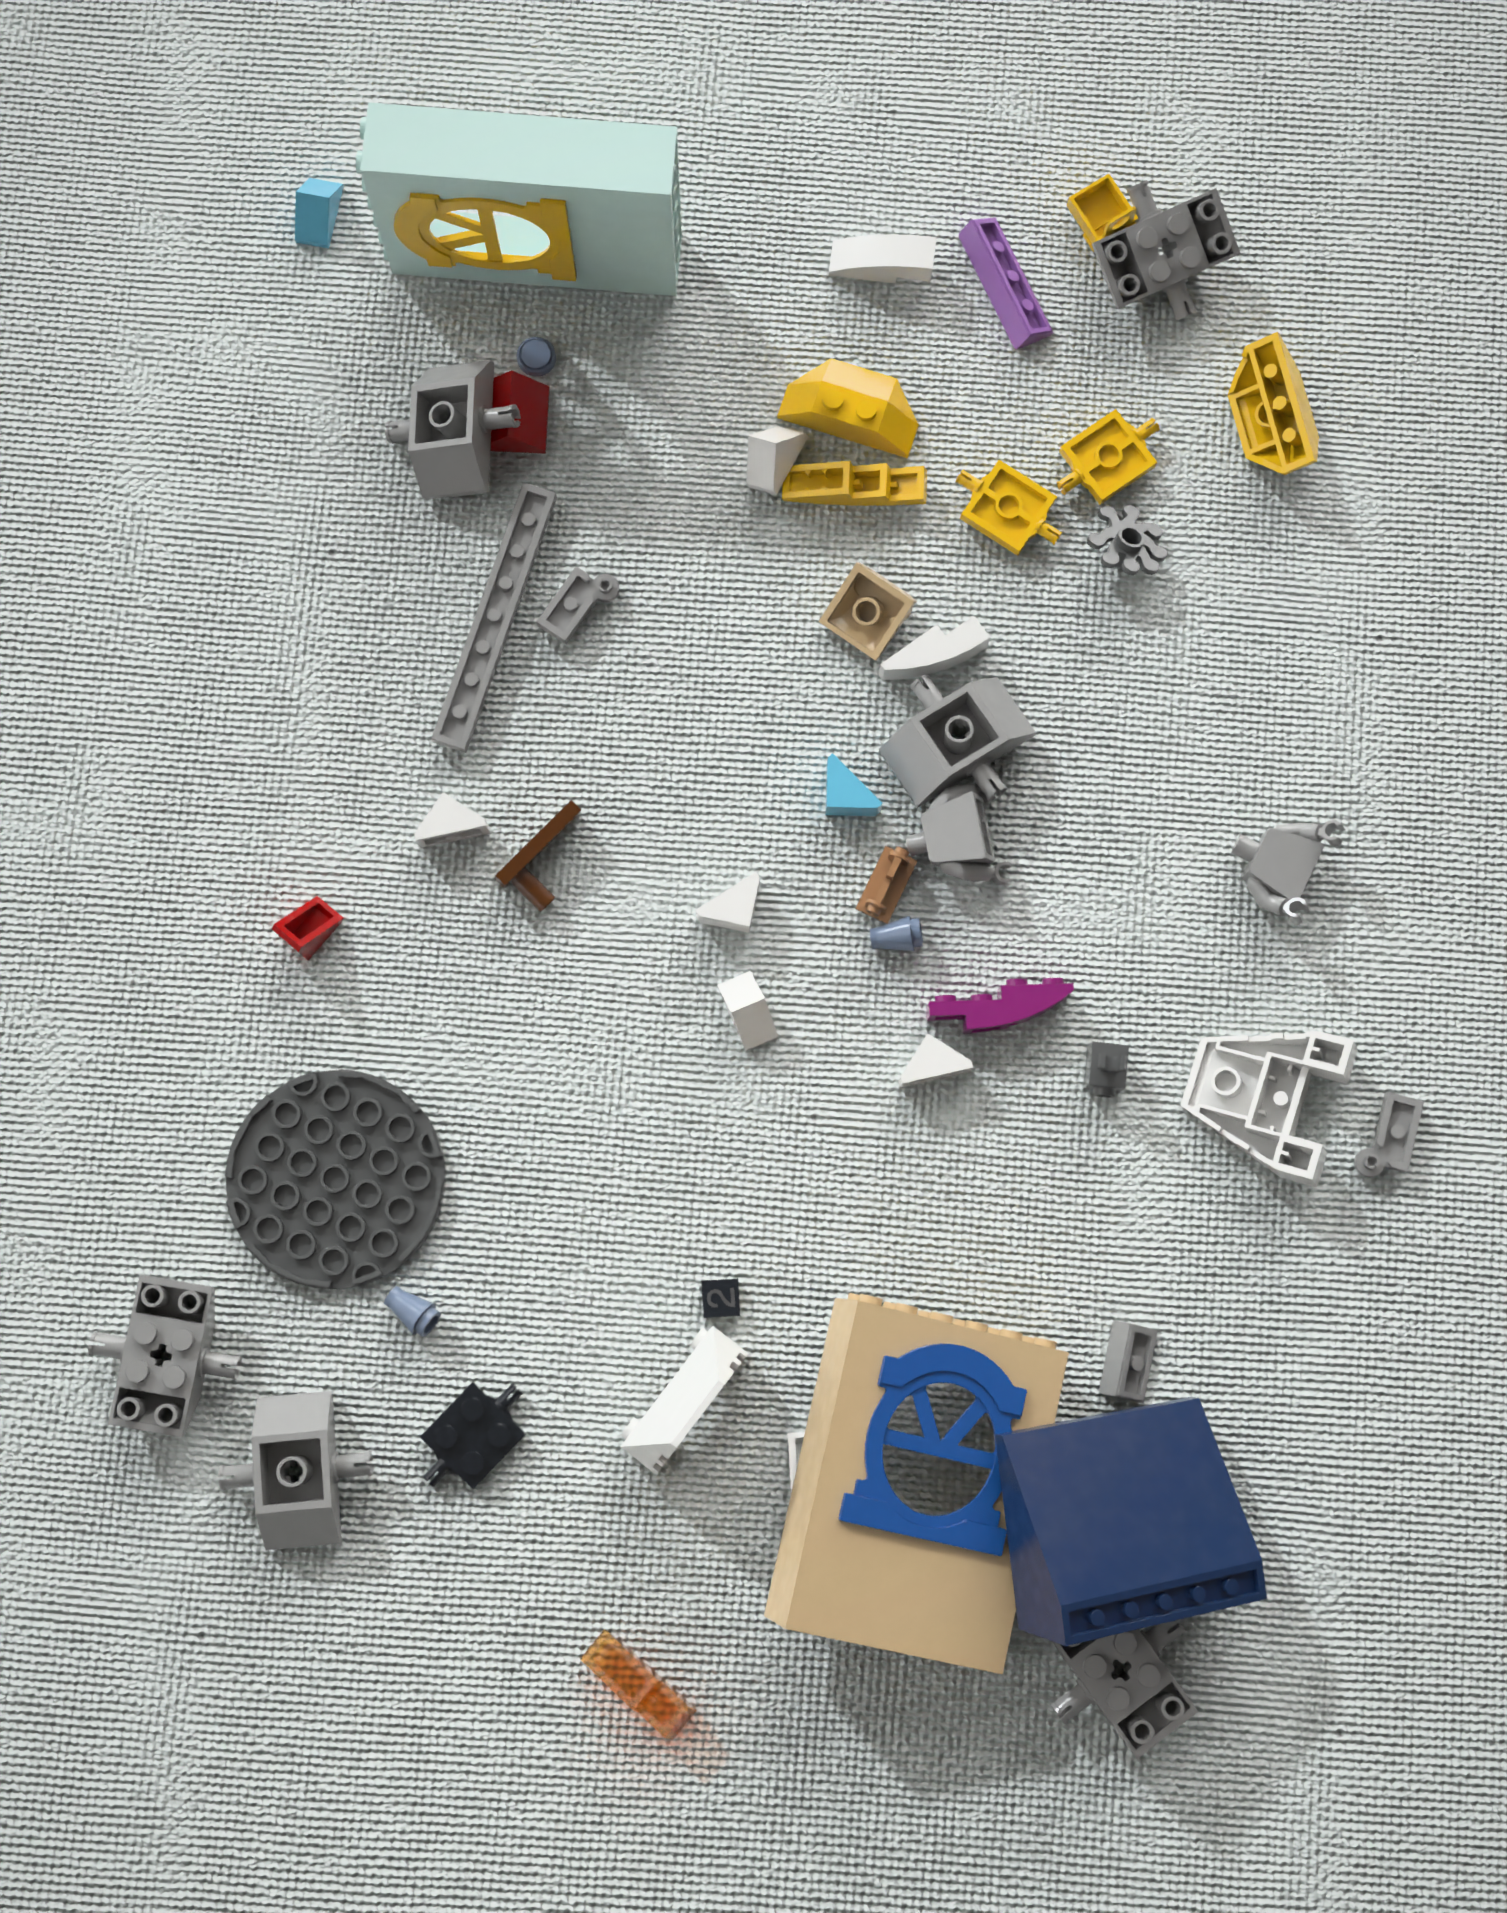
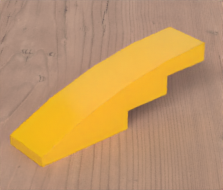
(855, 485)

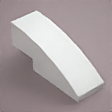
(883, 257)
(936, 651)

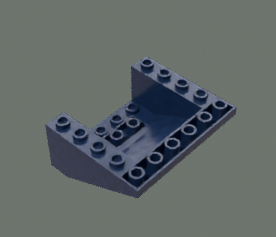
(1123, 1523)

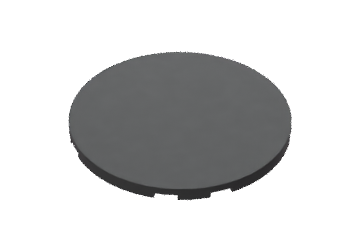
(335, 1179)

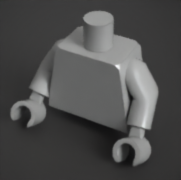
(958, 836)
(1283, 864)

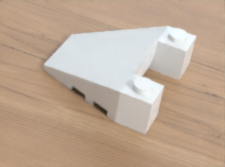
(1256, 1091)
(683, 1399)

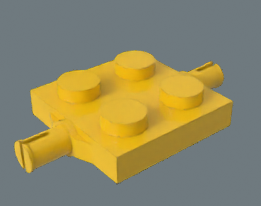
(1108, 456)
(1008, 507)

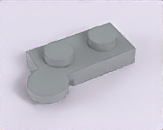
(575, 602)
(1393, 1136)

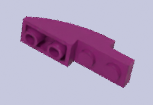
(1014, 1005)

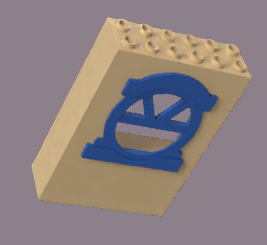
(850, 1550)

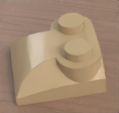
(867, 610)

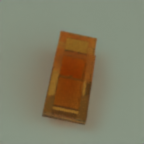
(638, 1685)

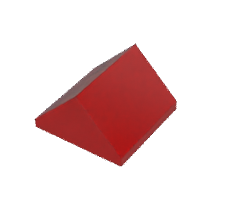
(533, 404)

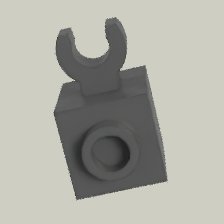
(1106, 1068)

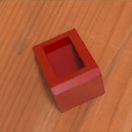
(308, 926)

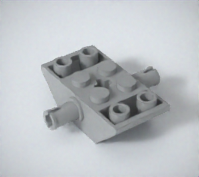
(1192, 240)
(452, 429)
(928, 756)
(158, 1393)
(287, 1509)
(1140, 1702)

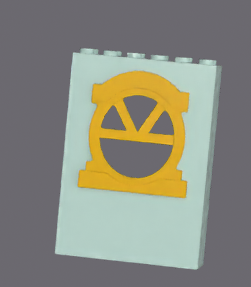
(588, 198)

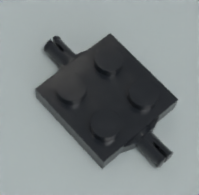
(473, 1435)

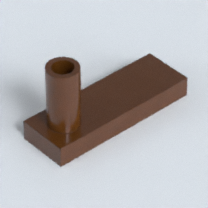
(516, 871)

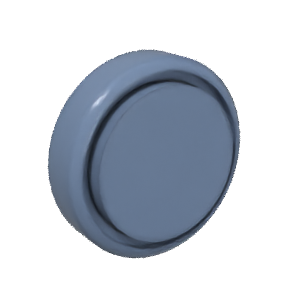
(536, 356)

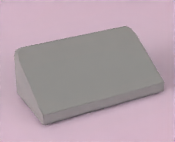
(1128, 1361)

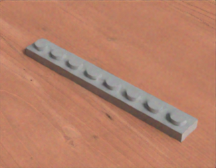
(494, 618)

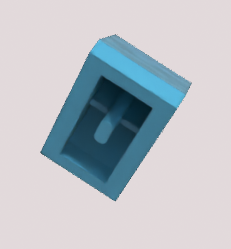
(316, 212)
(846, 793)

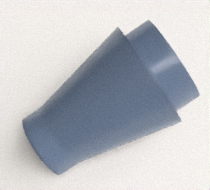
(898, 935)
(414, 1312)

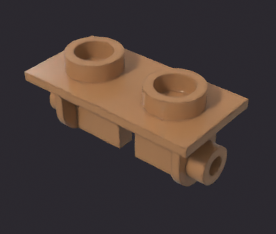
(886, 884)

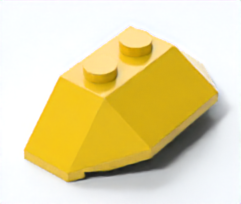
(852, 406)
(1273, 408)

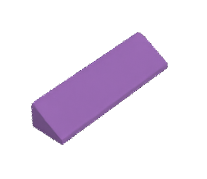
(1004, 282)

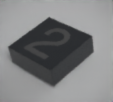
(720, 1298)

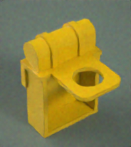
(1101, 210)

